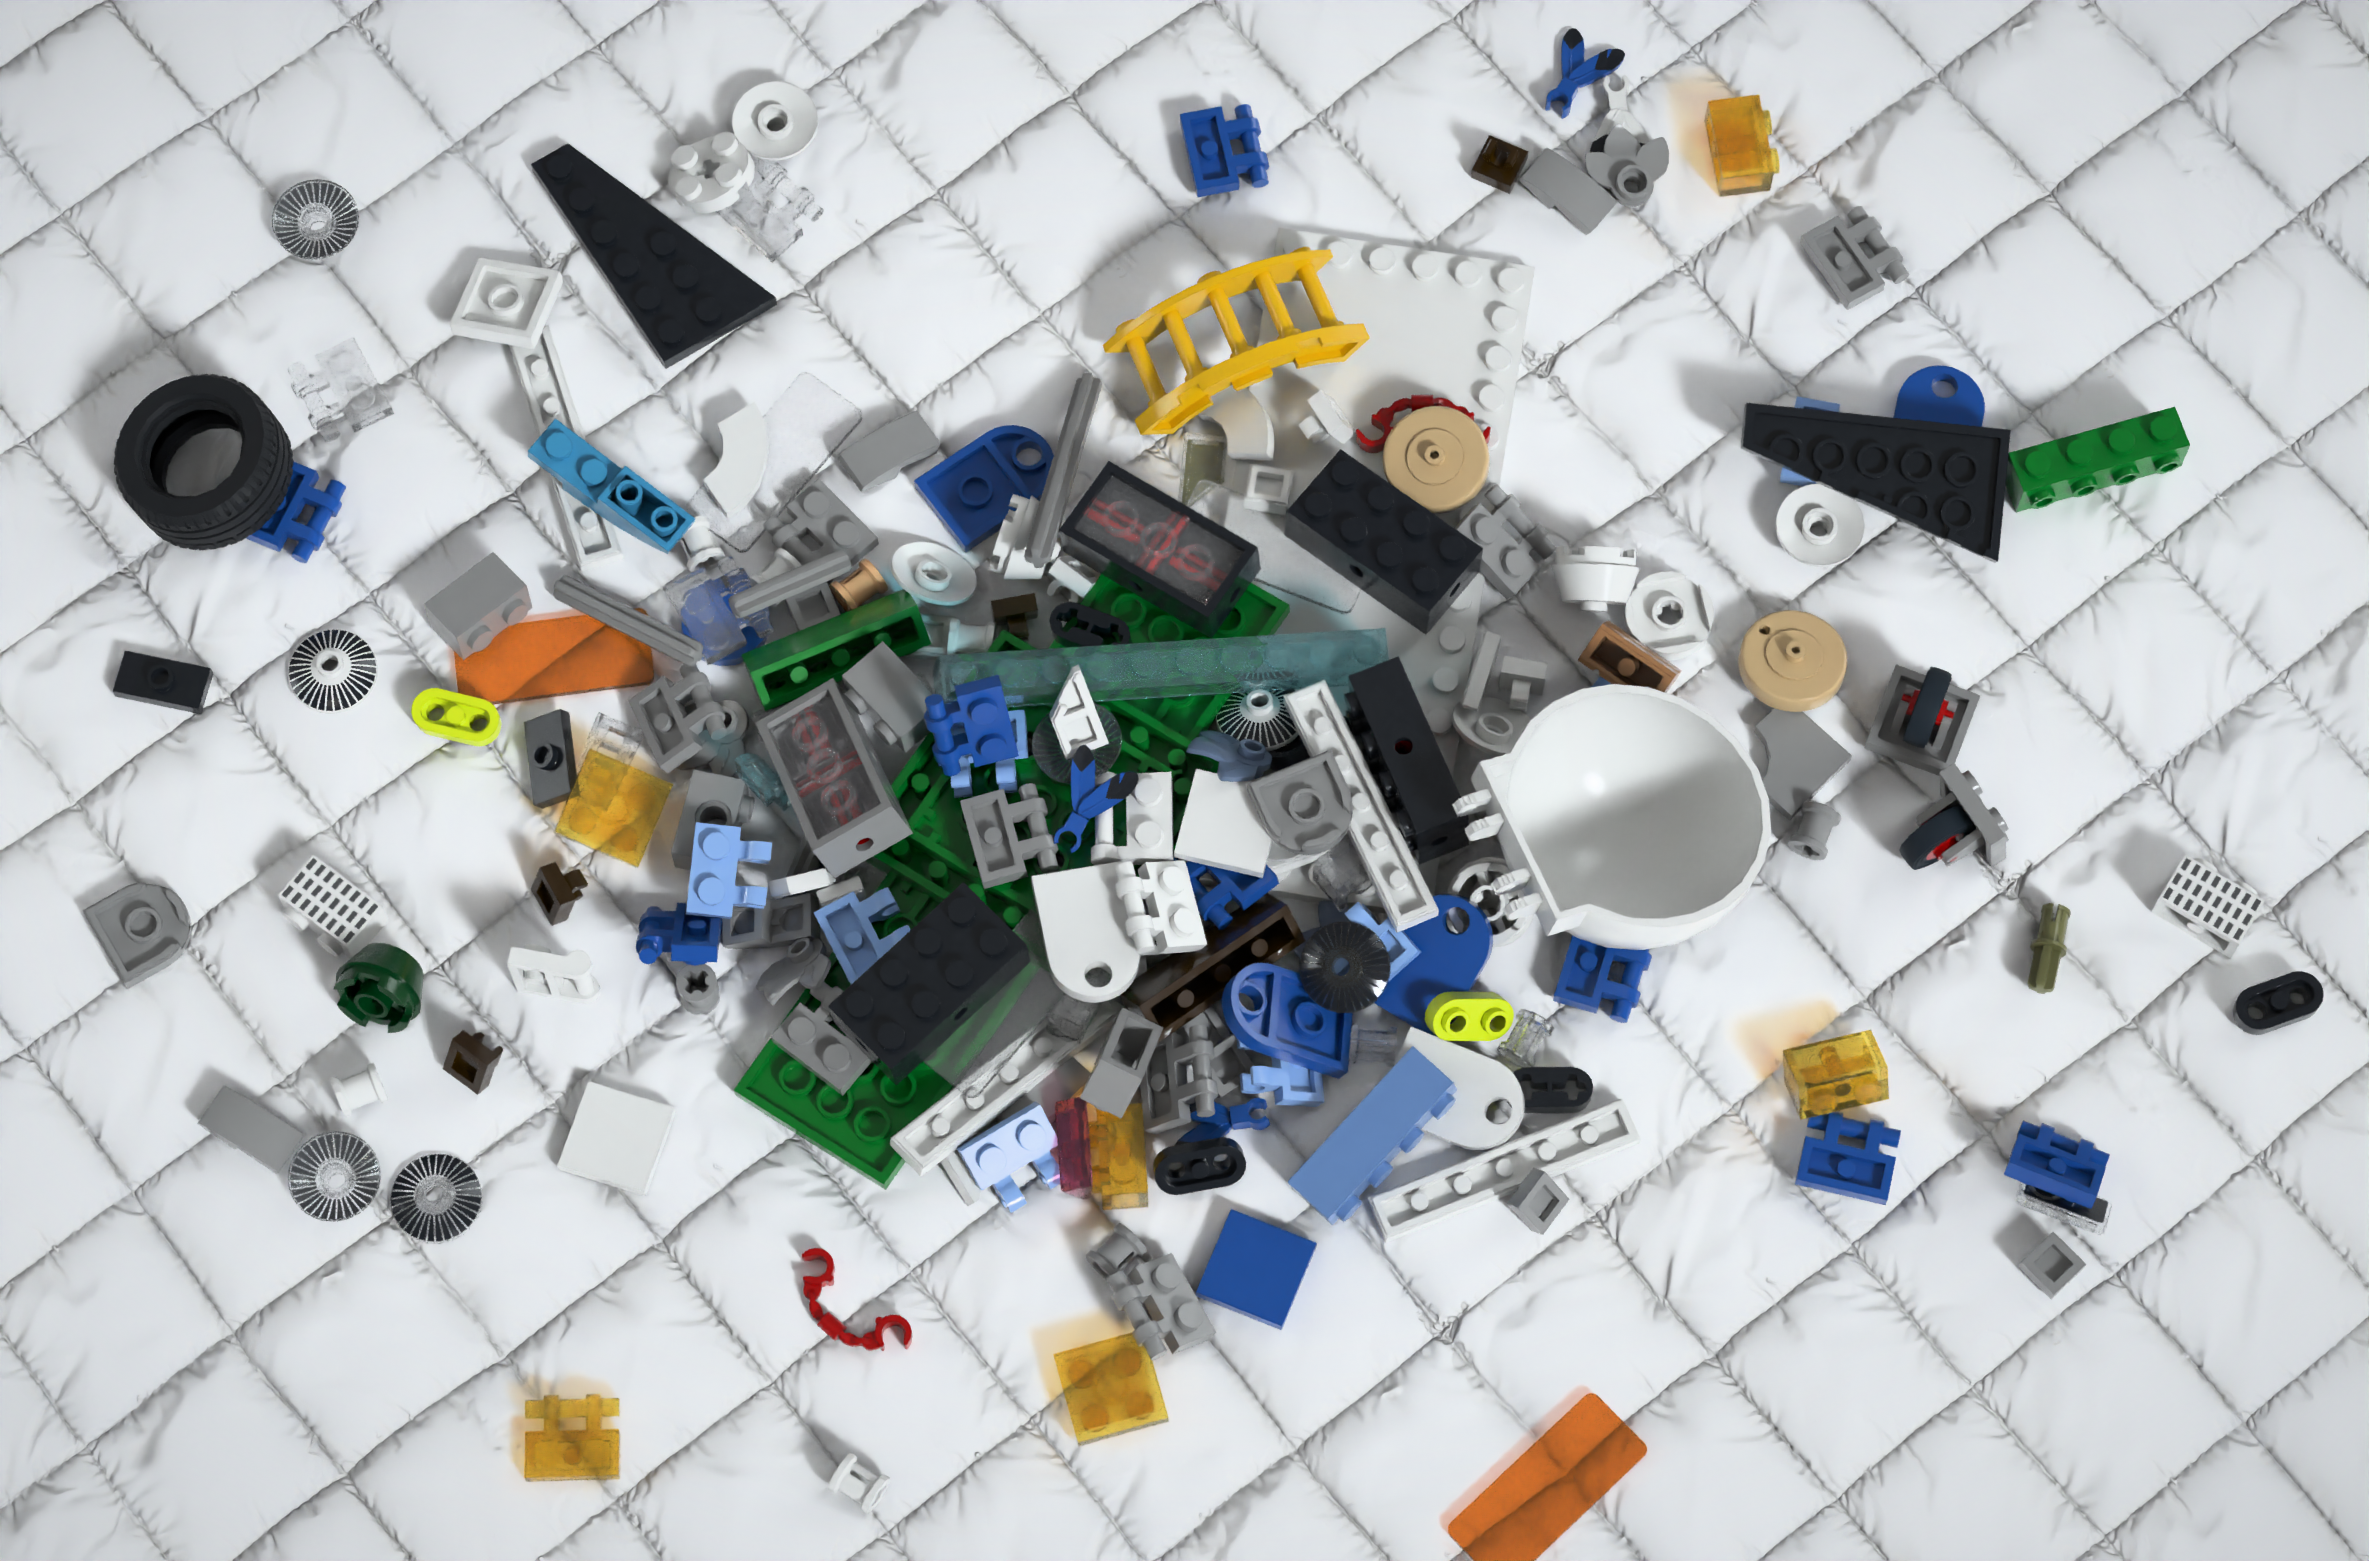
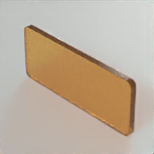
(554, 661)
(1549, 1485)

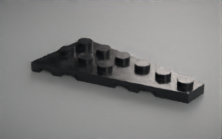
(660, 272)
(1915, 470)

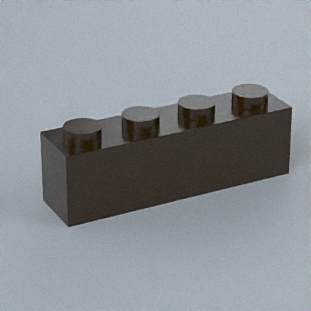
(1194, 981)

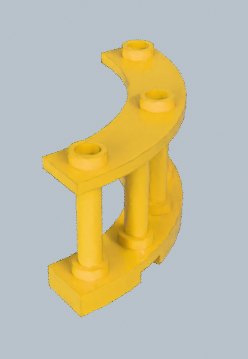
(1246, 364)

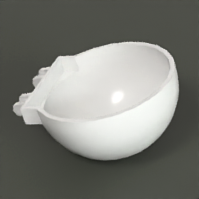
(1623, 818)

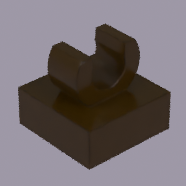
(1499, 164)
(1015, 612)
(557, 892)
(471, 1061)

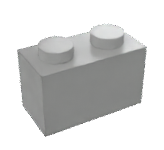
(478, 606)
(889, 696)

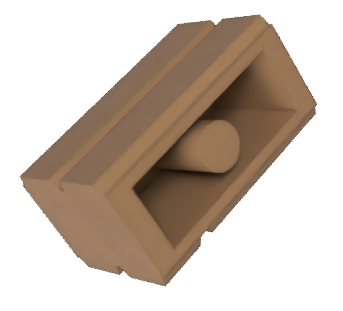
(1626, 660)

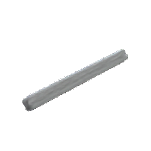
(1063, 470)

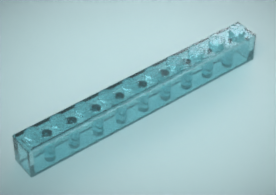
(1170, 666)

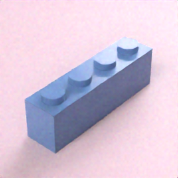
(1373, 1136)

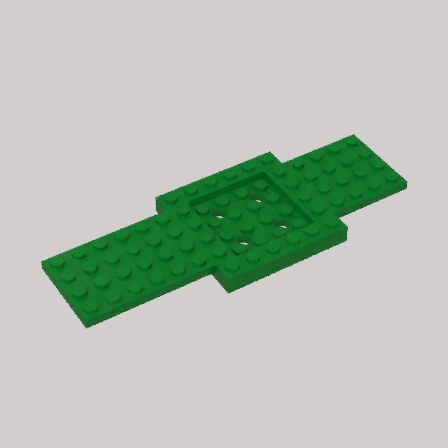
(941, 857)

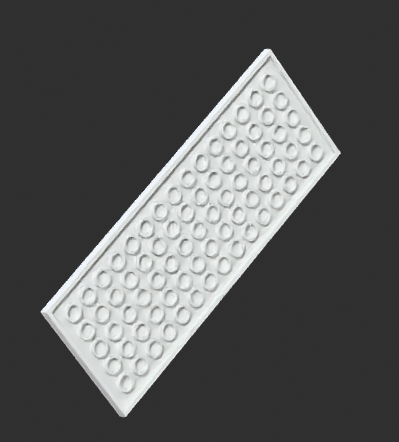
(1436, 330)

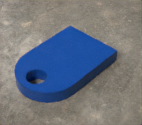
(1920, 403)
(976, 483)
(1446, 963)
(1286, 1020)

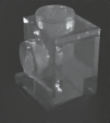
(1341, 873)

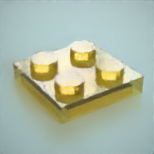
(613, 808)
(1110, 1389)

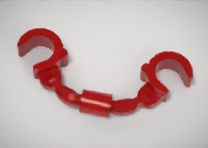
(1386, 415)
(830, 1324)

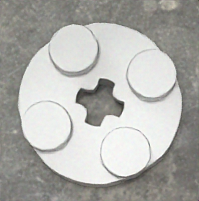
(693, 162)
(1683, 597)

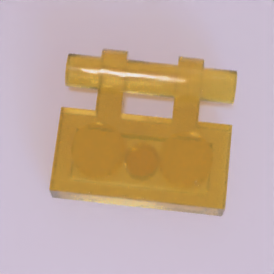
(572, 1453)

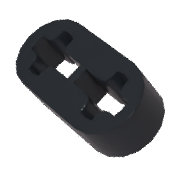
(1090, 620)
(1555, 1078)

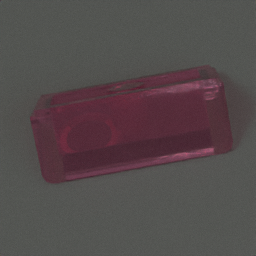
(1074, 1147)

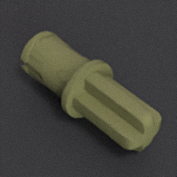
(2048, 948)

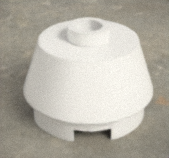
(1014, 539)
(1595, 576)
(1475, 884)

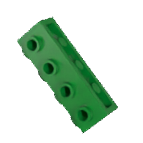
(2096, 459)
(830, 648)

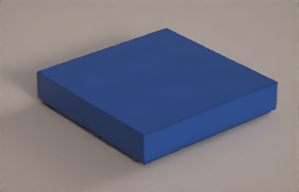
(1256, 1269)

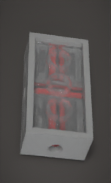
(833, 778)

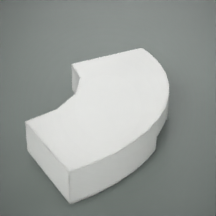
(1244, 423)
(742, 460)

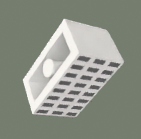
(2208, 905)
(331, 908)

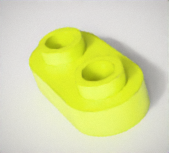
(458, 716)
(1473, 1015)

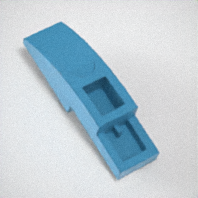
(609, 490)

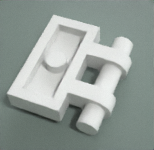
(1170, 904)

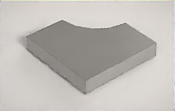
(1799, 759)

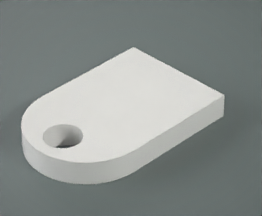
(1085, 930)
(1478, 1084)

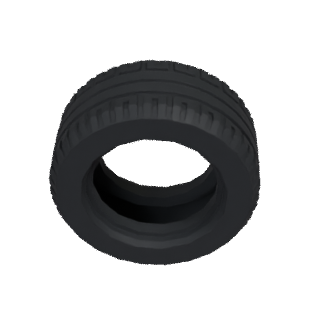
(167, 422)

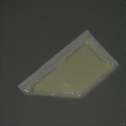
(1202, 459)

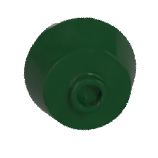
(380, 987)

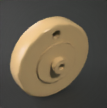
(1437, 458)
(1792, 660)

